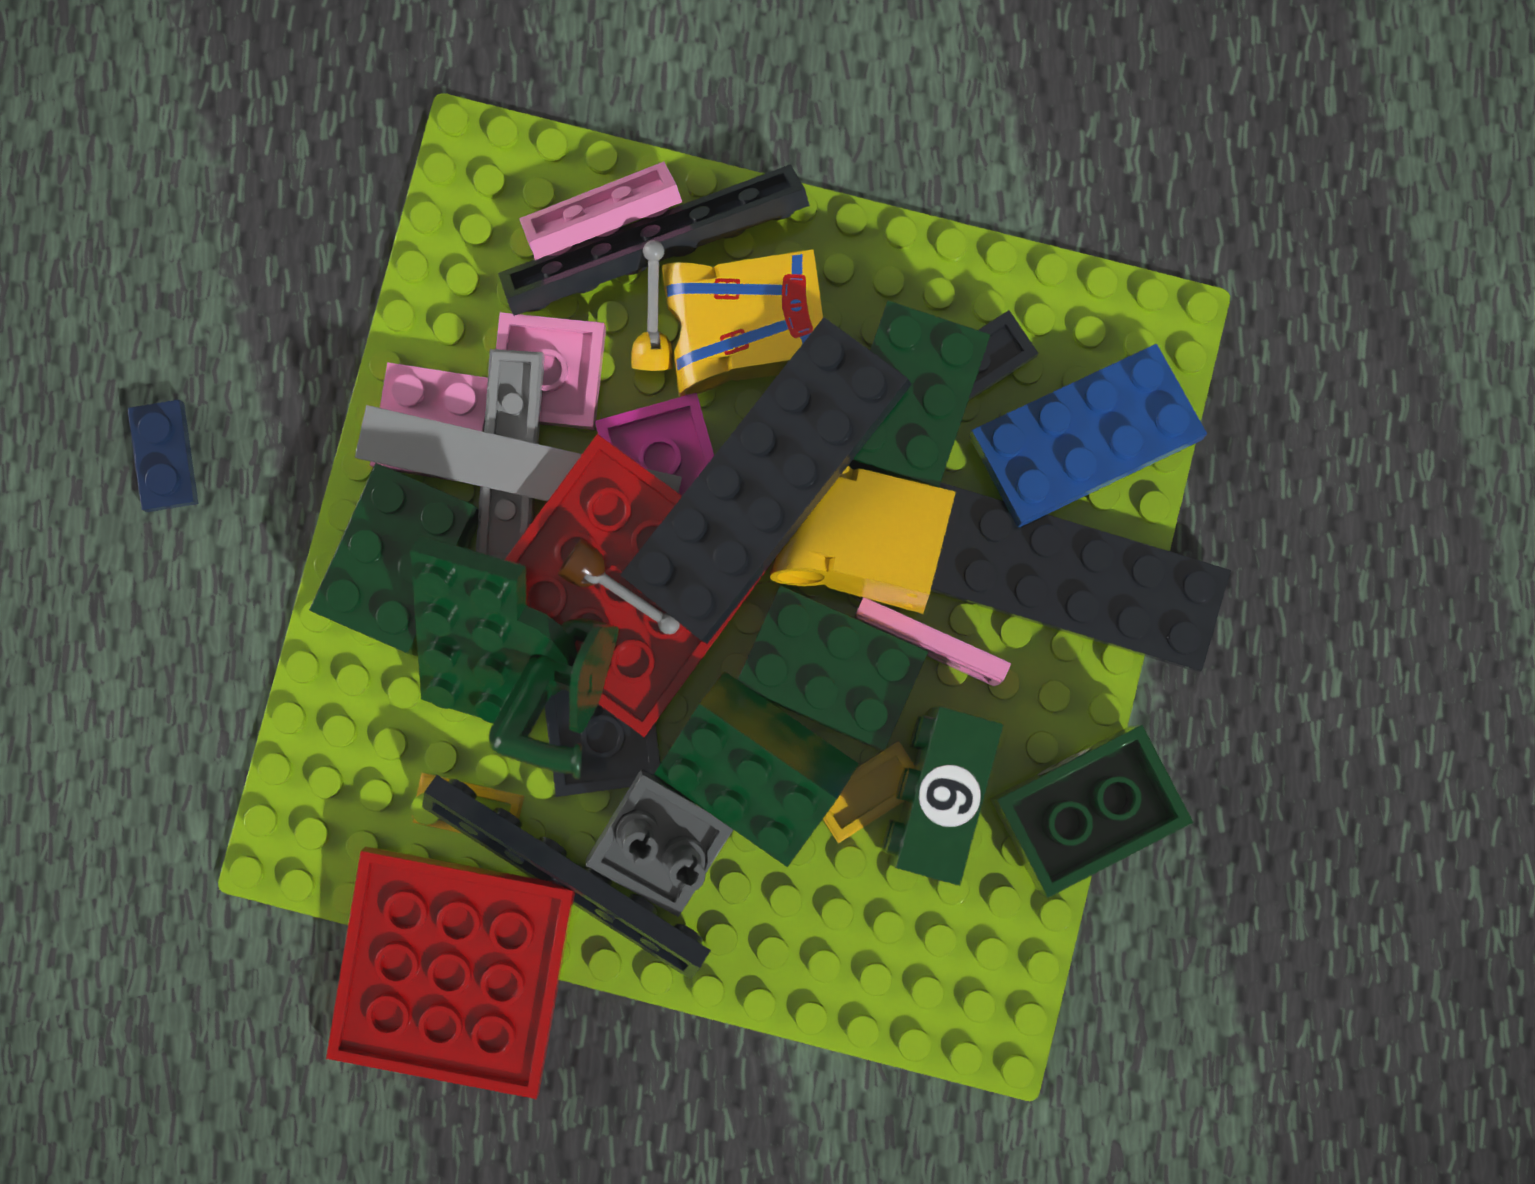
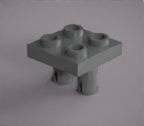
(658, 844)

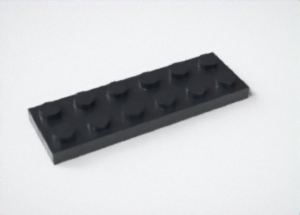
(766, 479)
(1080, 581)

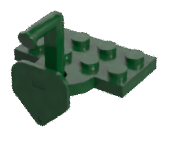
(499, 656)

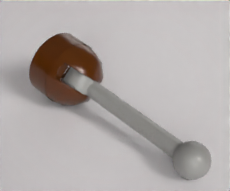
(587, 567)

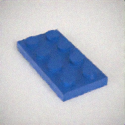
(1087, 435)

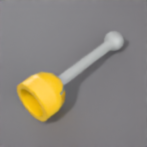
(652, 348)

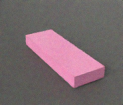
(938, 644)

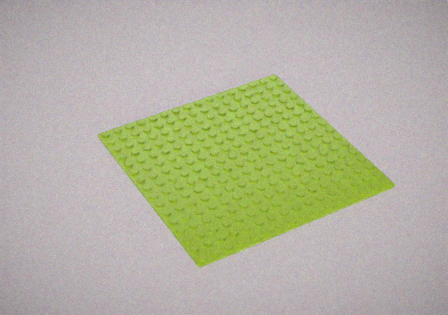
(839, 939)

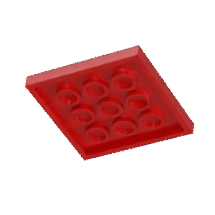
(616, 510)
(450, 972)

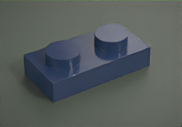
(162, 456)

